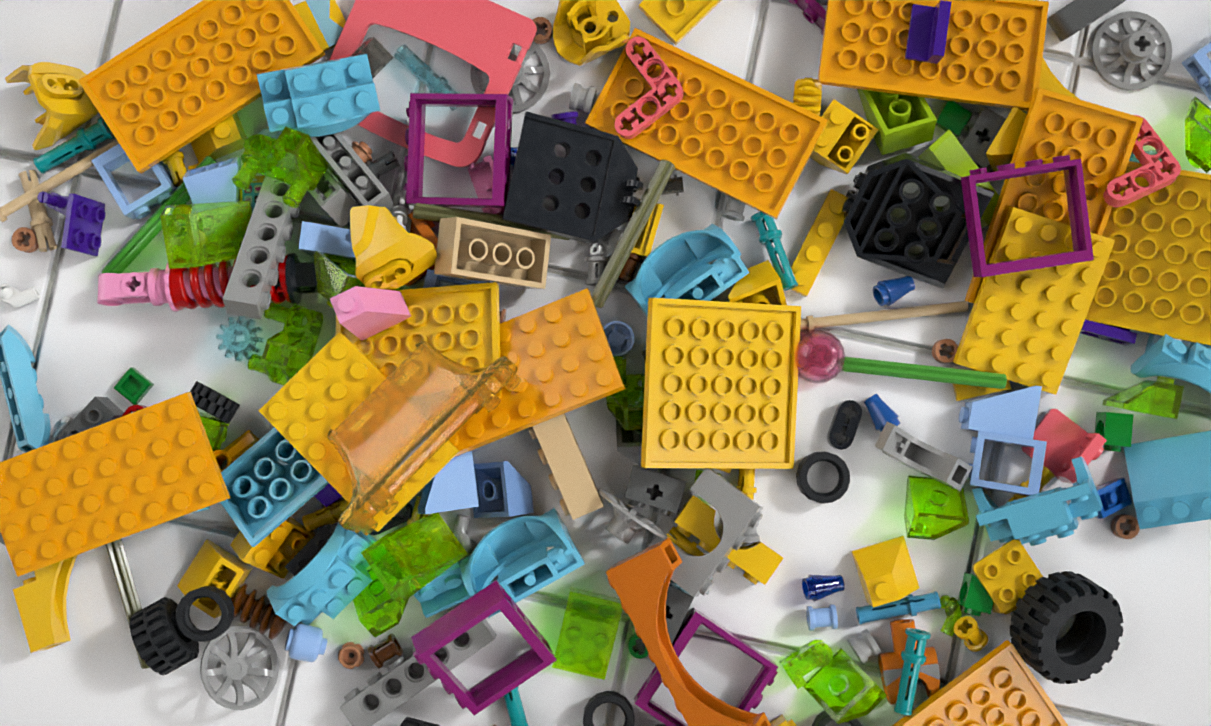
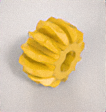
(808, 94)

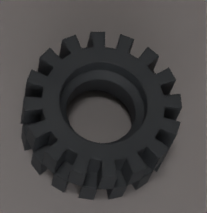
(214, 402)

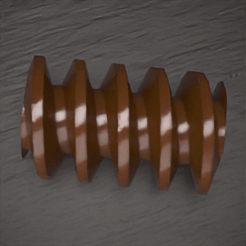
(257, 612)

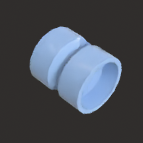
(619, 337)

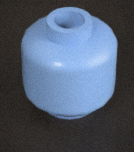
(305, 643)

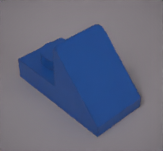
(1113, 496)

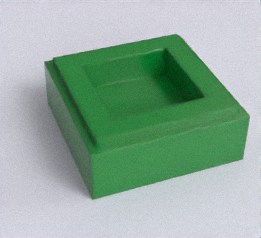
(953, 118)
(133, 386)

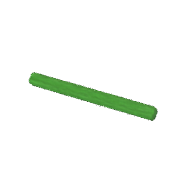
(149, 229)
(924, 372)

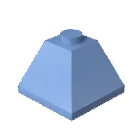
(501, 491)

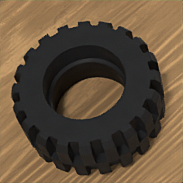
(1086, 643)

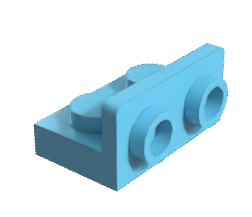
(442, 592)

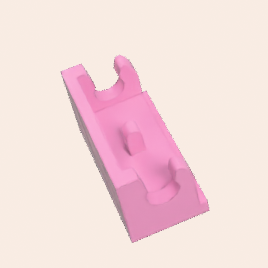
(482, 179)

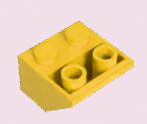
(842, 138)
(274, 550)
(214, 568)

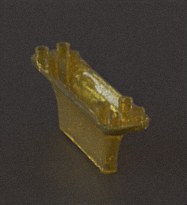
(408, 424)

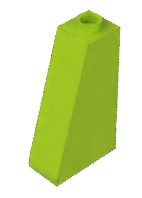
(951, 156)

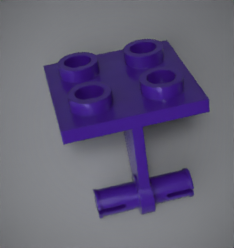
(82, 221)

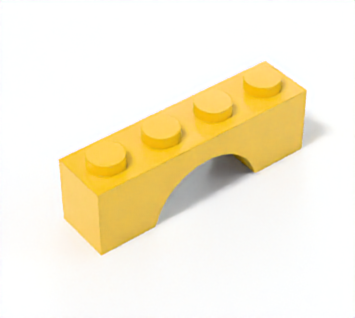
(755, 559)

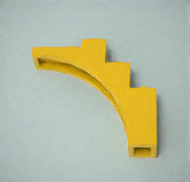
(43, 605)

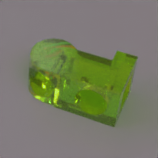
(806, 659)

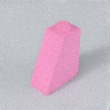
(369, 310)

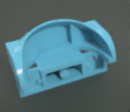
(319, 96)
(683, 270)
(1175, 359)
(1043, 513)
(521, 556)
(326, 581)

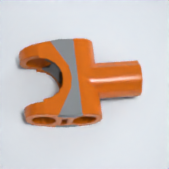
(891, 663)

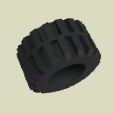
(159, 638)

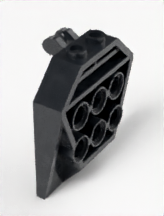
(611, 180)
(881, 190)

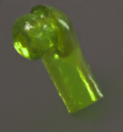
(952, 612)

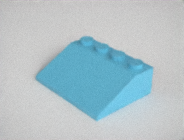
(1171, 479)
(268, 486)

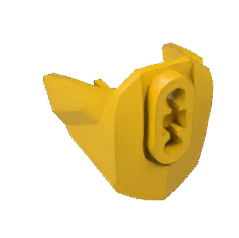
(577, 17)
(60, 94)
(385, 250)

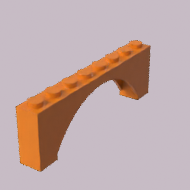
(643, 588)

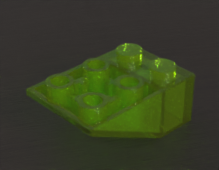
(204, 232)
(414, 556)
(588, 633)

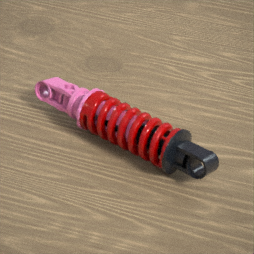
(200, 285)

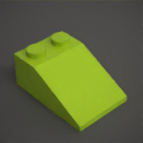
(900, 119)

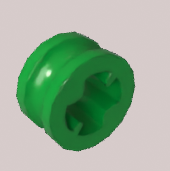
(632, 642)

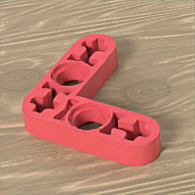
(657, 84)
(1150, 170)

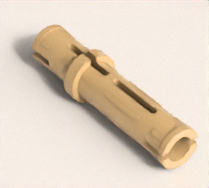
(40, 221)

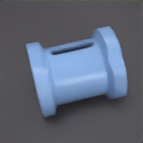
(821, 617)

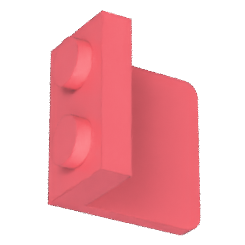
(1065, 442)

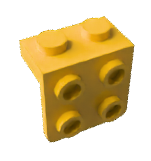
(1007, 575)

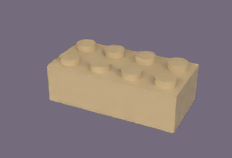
(492, 253)
(568, 467)

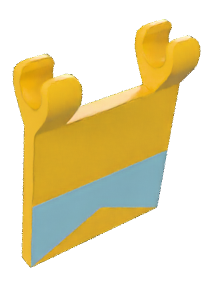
(322, 20)

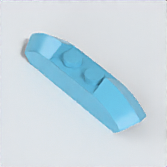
(21, 393)

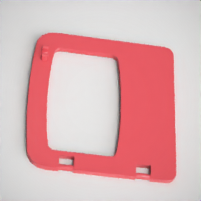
(466, 28)

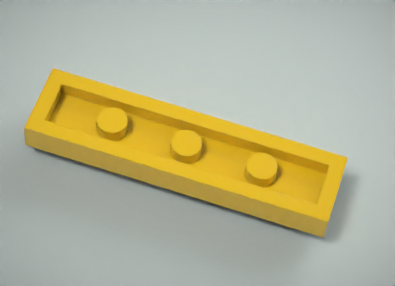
(818, 242)

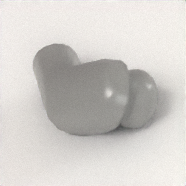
(460, 530)

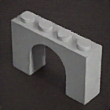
(737, 515)

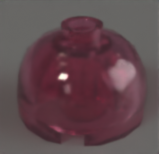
(819, 356)

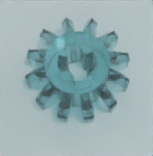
(240, 348)

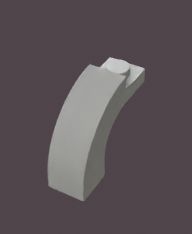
(923, 457)

